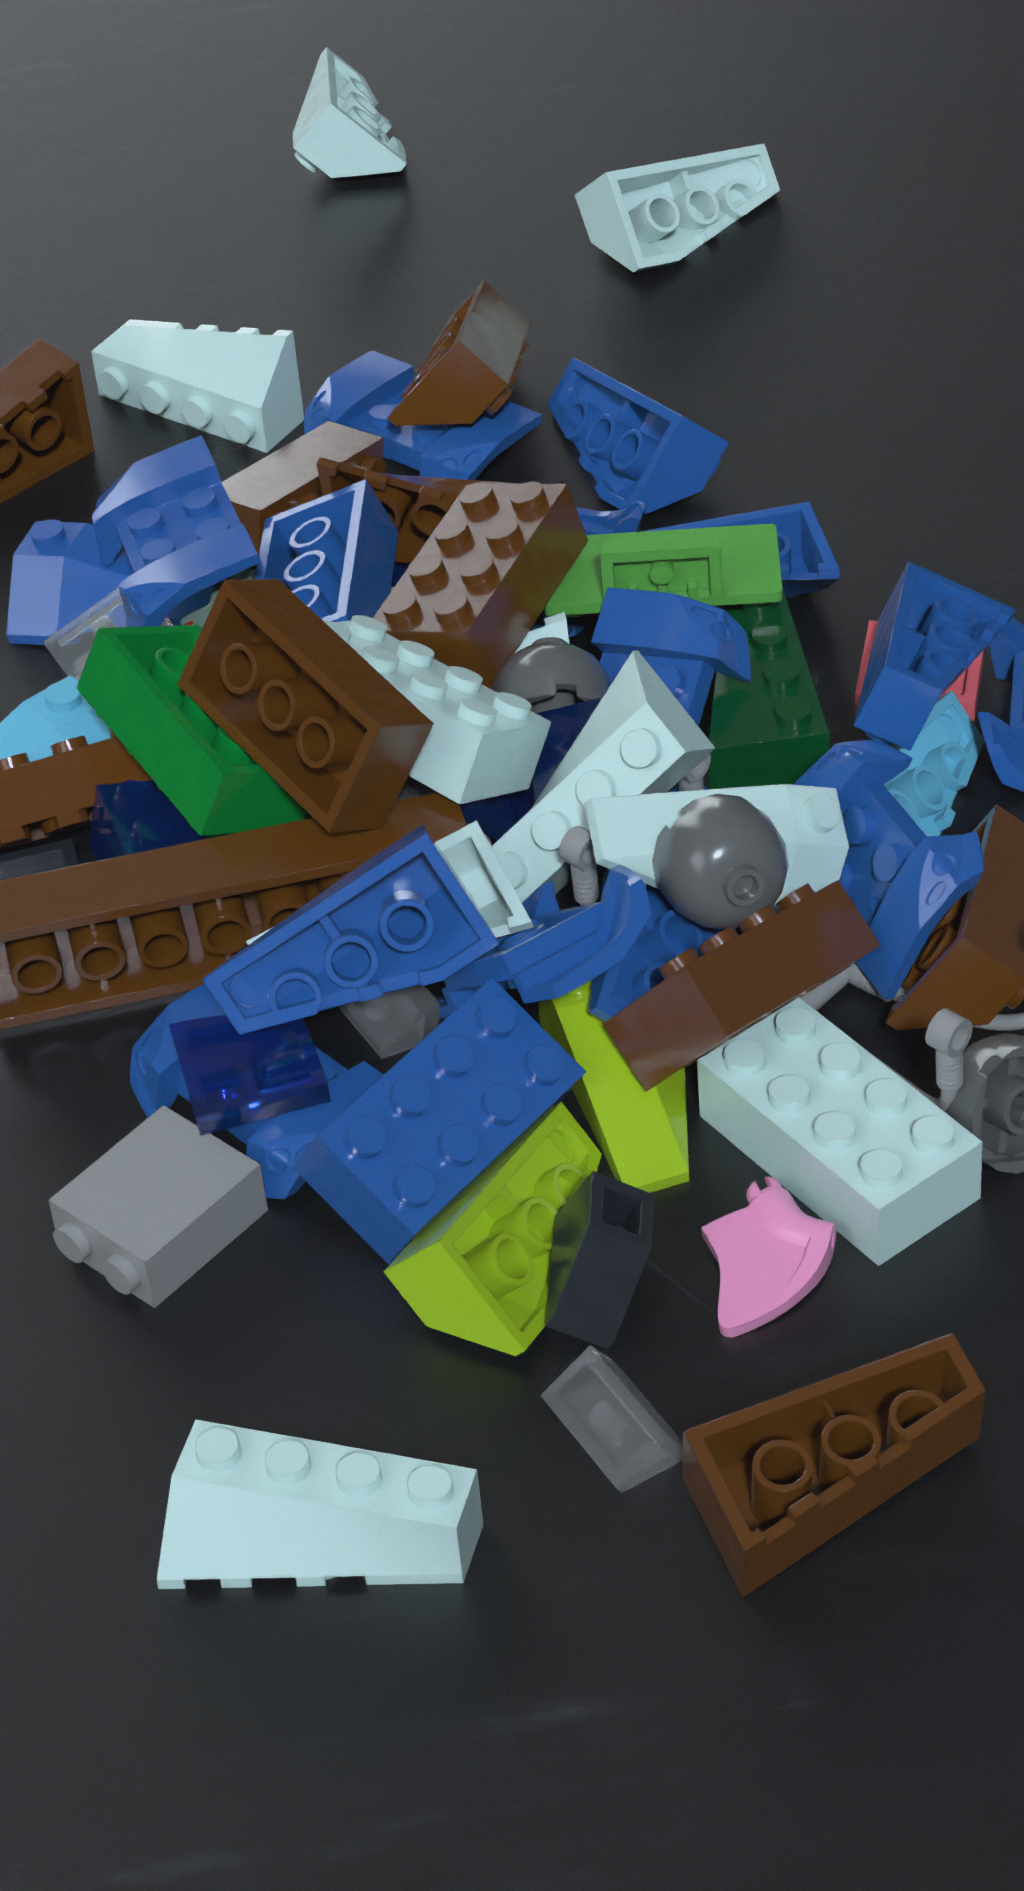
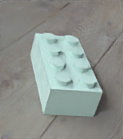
(479, 737)
(840, 1130)

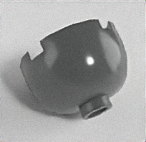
(552, 675)
(720, 861)
(993, 1100)

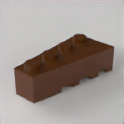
(40, 417)
(740, 980)
(827, 1454)

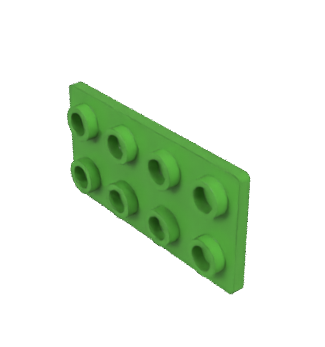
(699, 563)

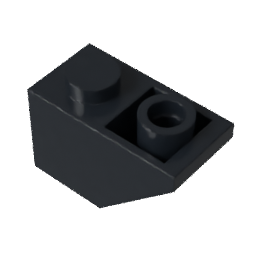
(598, 1258)

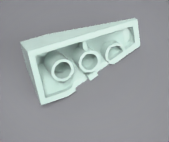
(342, 127)
(672, 207)
(806, 817)

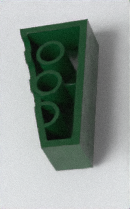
(774, 724)

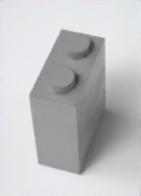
(158, 1206)

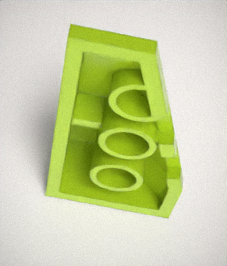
(636, 1129)
(488, 1253)

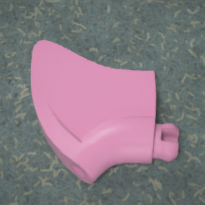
(766, 1257)

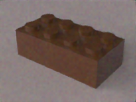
(486, 574)
(304, 704)

